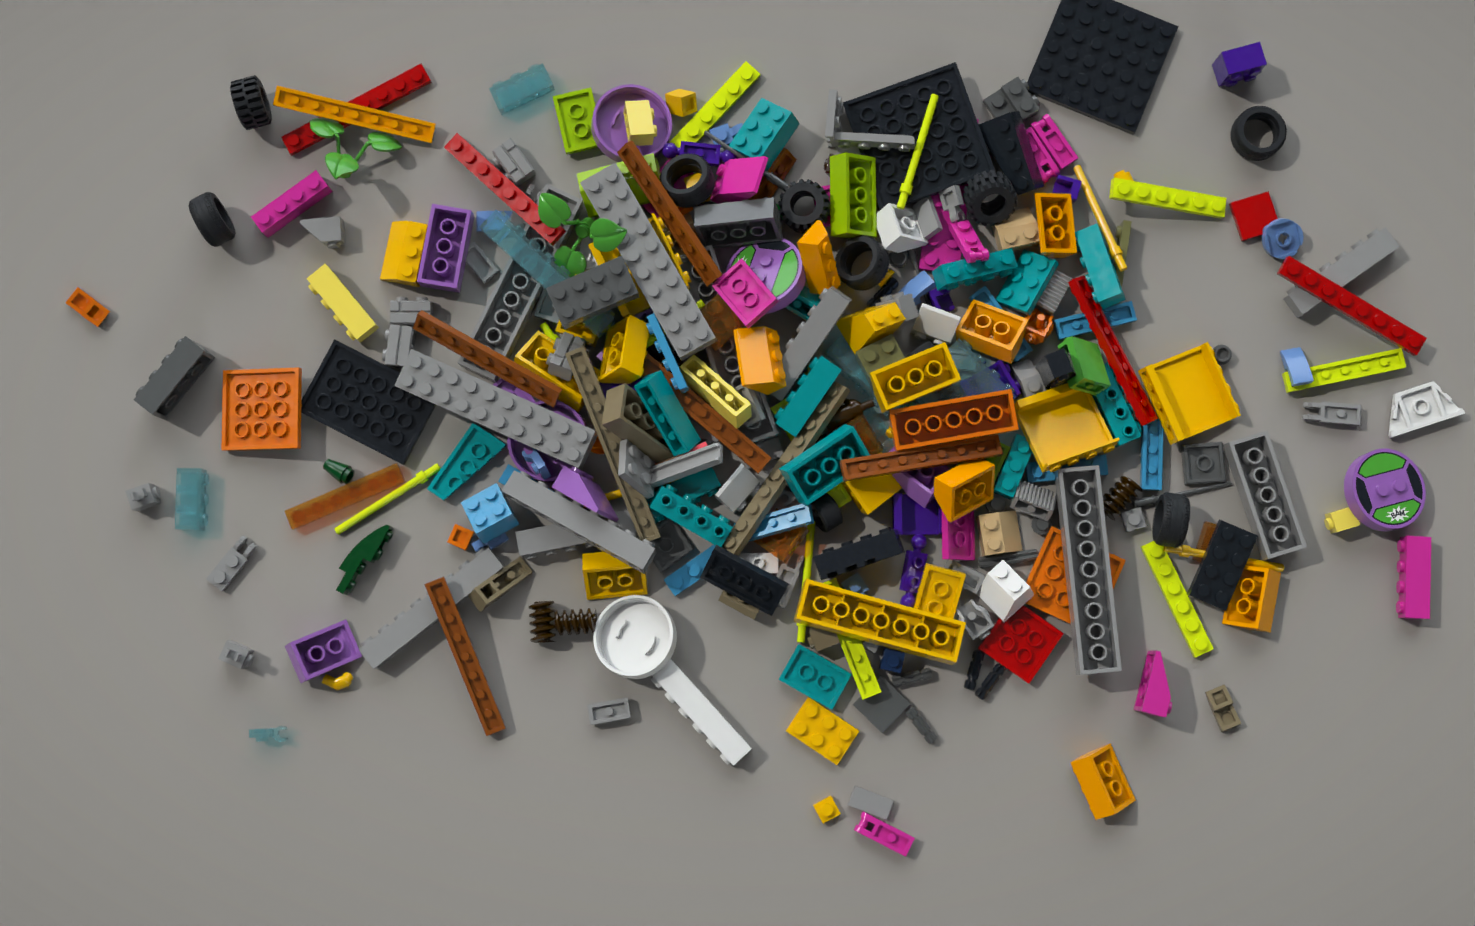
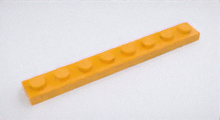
(354, 114)

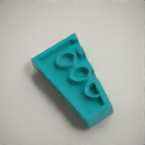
(467, 458)

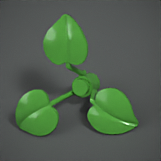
(344, 165)
(604, 232)

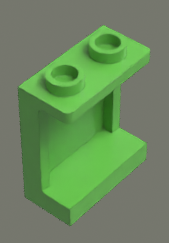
(1088, 366)

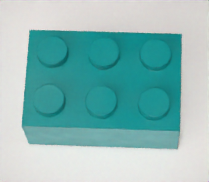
(765, 132)

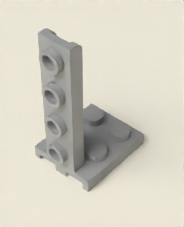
(862, 140)
(644, 475)

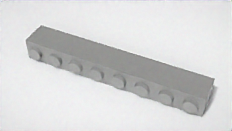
(579, 522)
(422, 613)

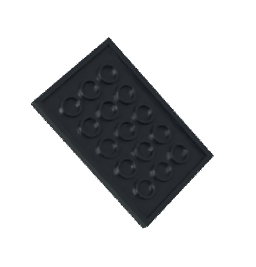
(363, 403)

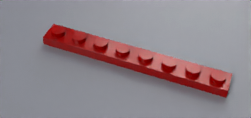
(375, 98)
(502, 187)
(1351, 305)
(1115, 355)

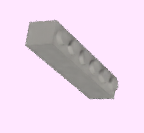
(1345, 268)
(811, 336)
(553, 538)

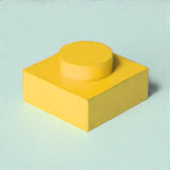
(826, 809)

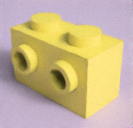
(639, 122)

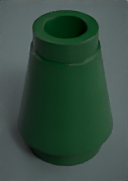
(341, 472)

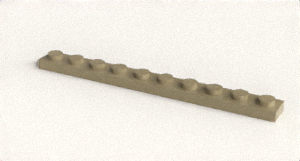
(595, 402)
(775, 482)

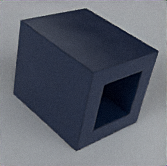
(892, 660)

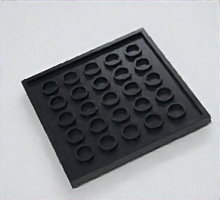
(1102, 60)
(953, 144)

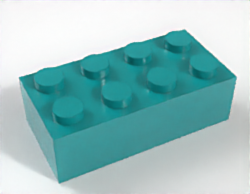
(819, 467)

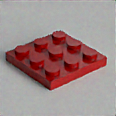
(1021, 643)

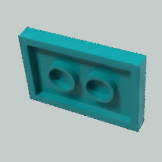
(1027, 282)
(815, 676)

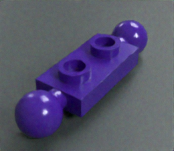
(709, 152)
(913, 570)

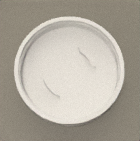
(635, 637)

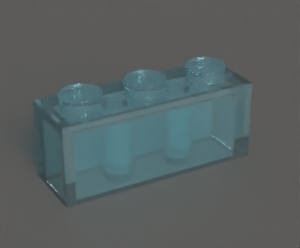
(521, 88)
(191, 499)

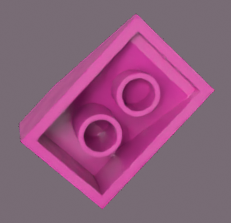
(738, 179)
(1153, 690)

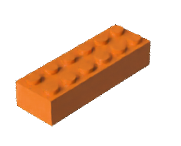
(953, 420)

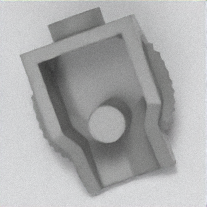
(977, 620)

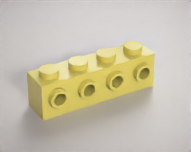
(342, 302)
(716, 391)

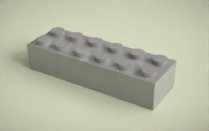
(1264, 495)

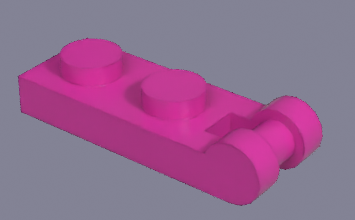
(1054, 142)
(1042, 157)
(968, 241)
(885, 834)

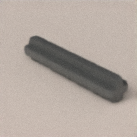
(1009, 558)

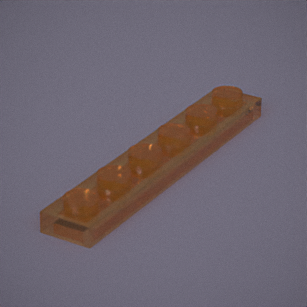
(344, 496)

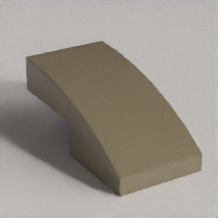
(1222, 708)

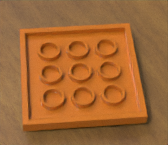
(261, 409)
(1049, 579)

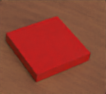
(1253, 215)

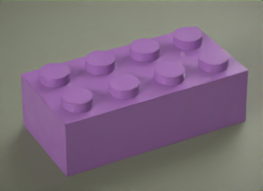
(445, 248)

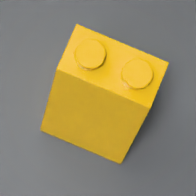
(870, 325)
(872, 491)

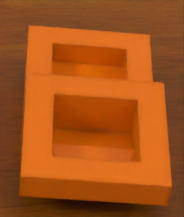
(87, 307)

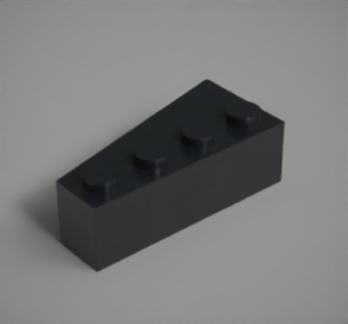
(1012, 151)
(1055, 368)
(858, 554)

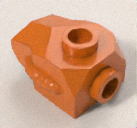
(1039, 327)

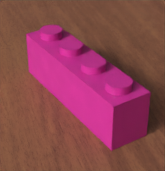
(291, 204)
(1414, 577)

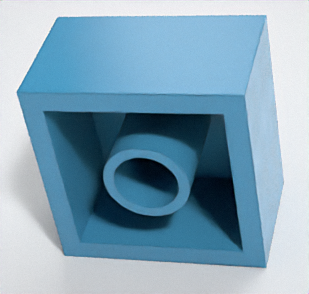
(490, 513)

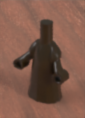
(849, 411)

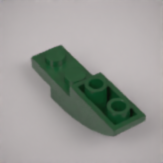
(367, 549)

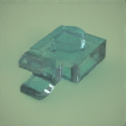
(263, 734)

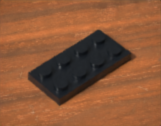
(1222, 564)
(744, 580)

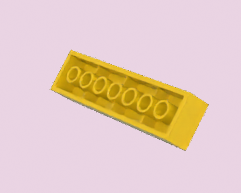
(879, 622)

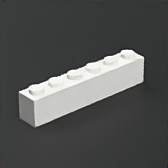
(702, 712)

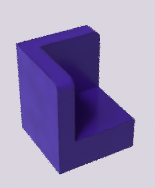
(1067, 185)
(941, 299)

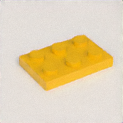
(939, 590)
(822, 730)

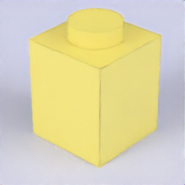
(1340, 520)

